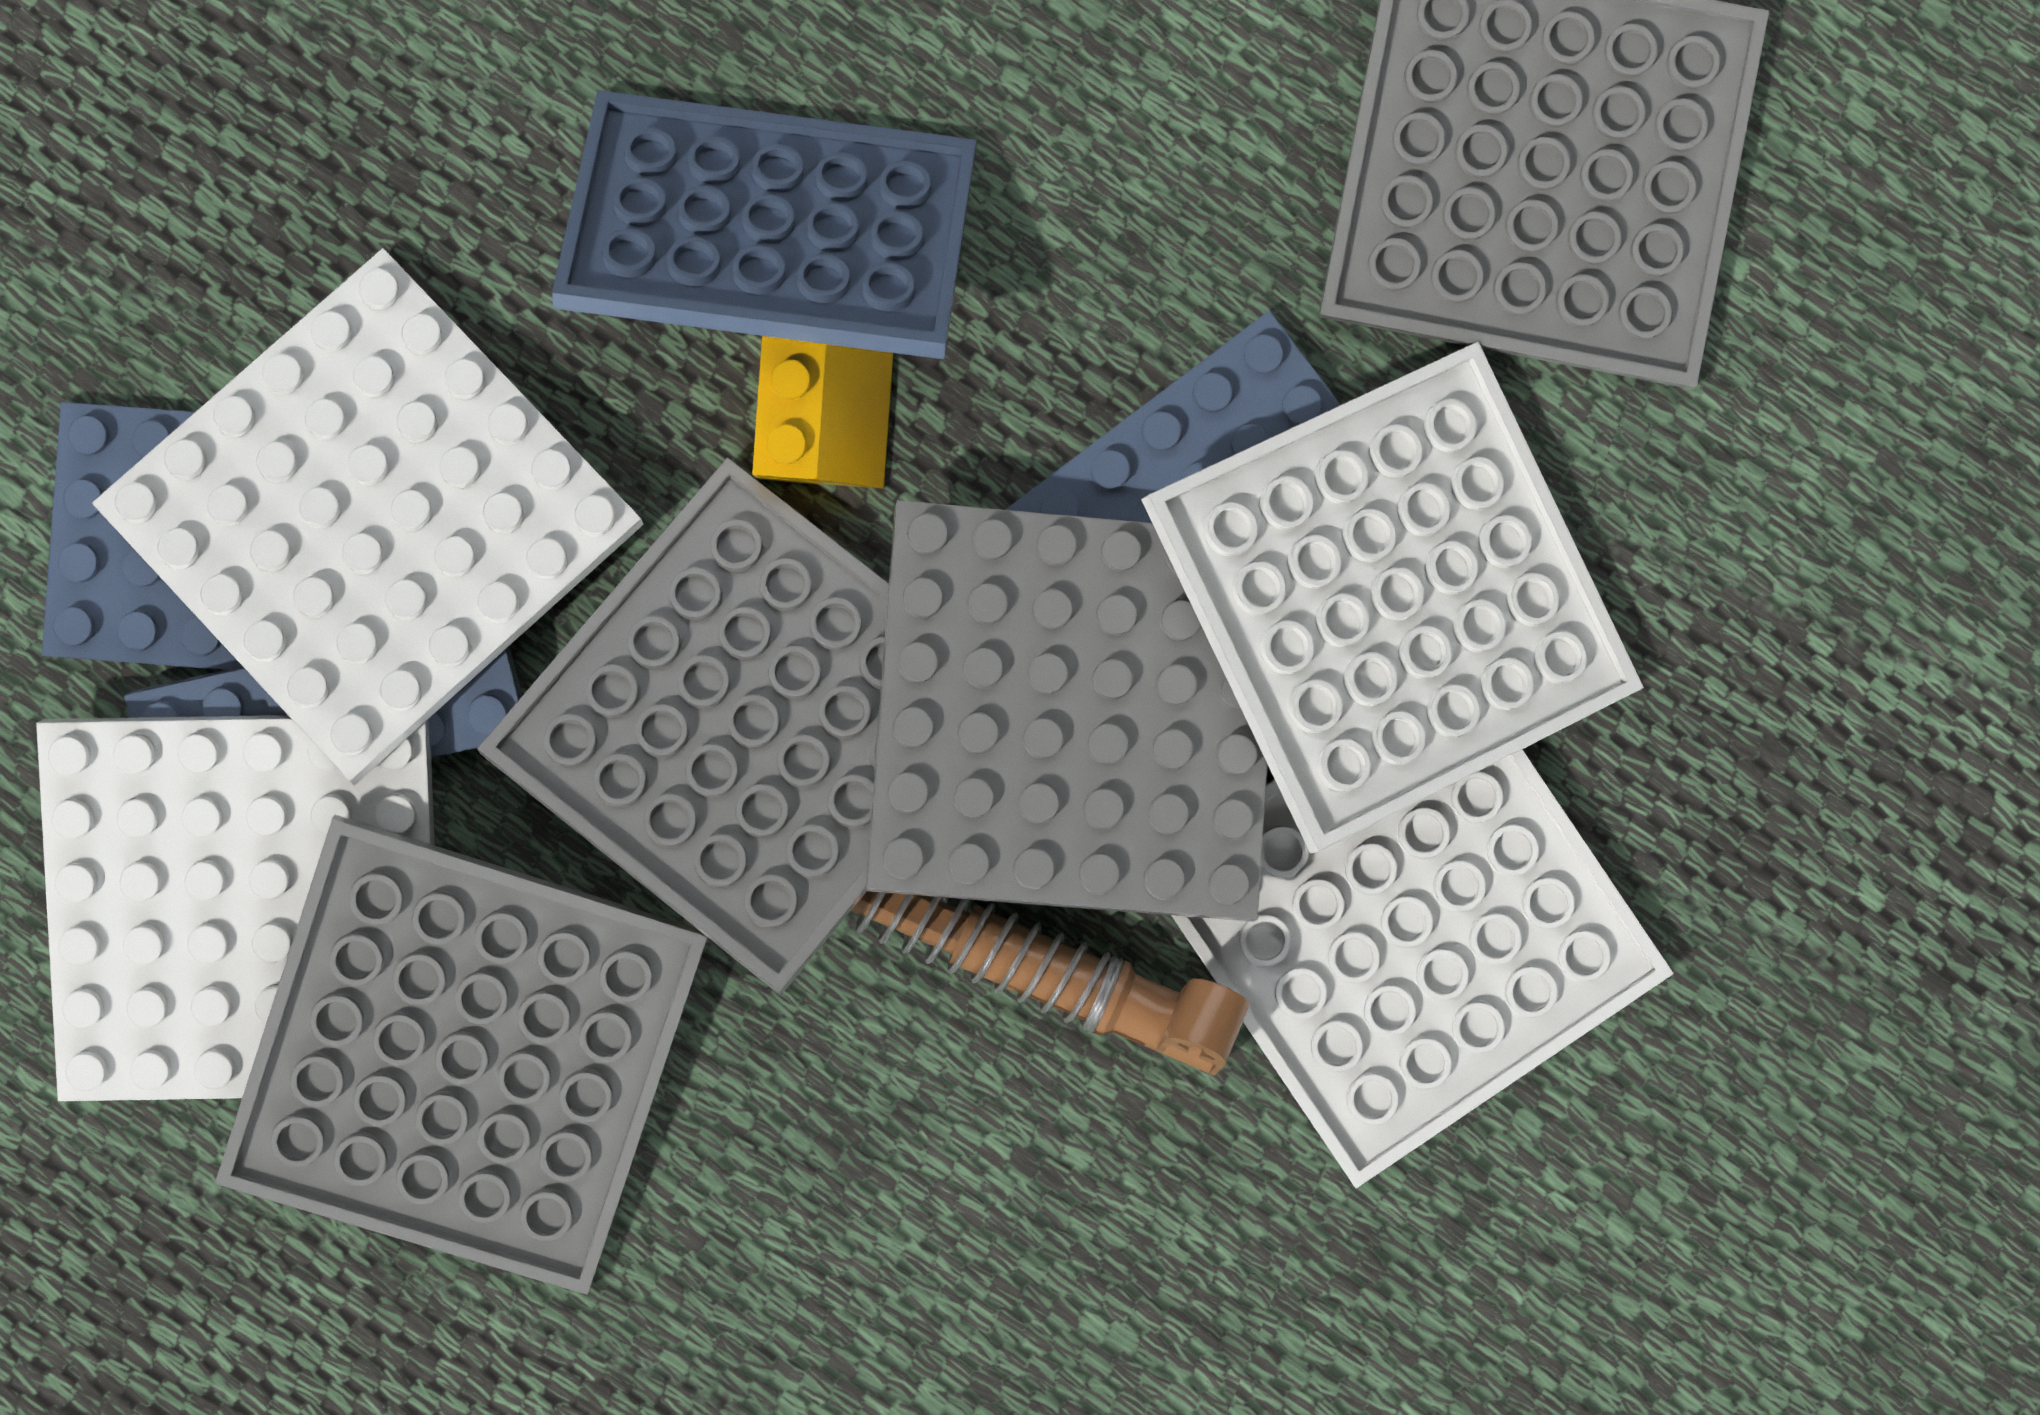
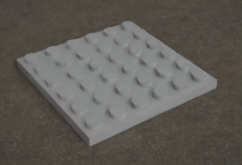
(1547, 177)
(1057, 723)
(721, 725)
(460, 1055)

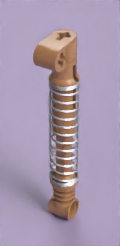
(1106, 993)

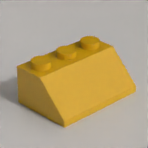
(822, 414)

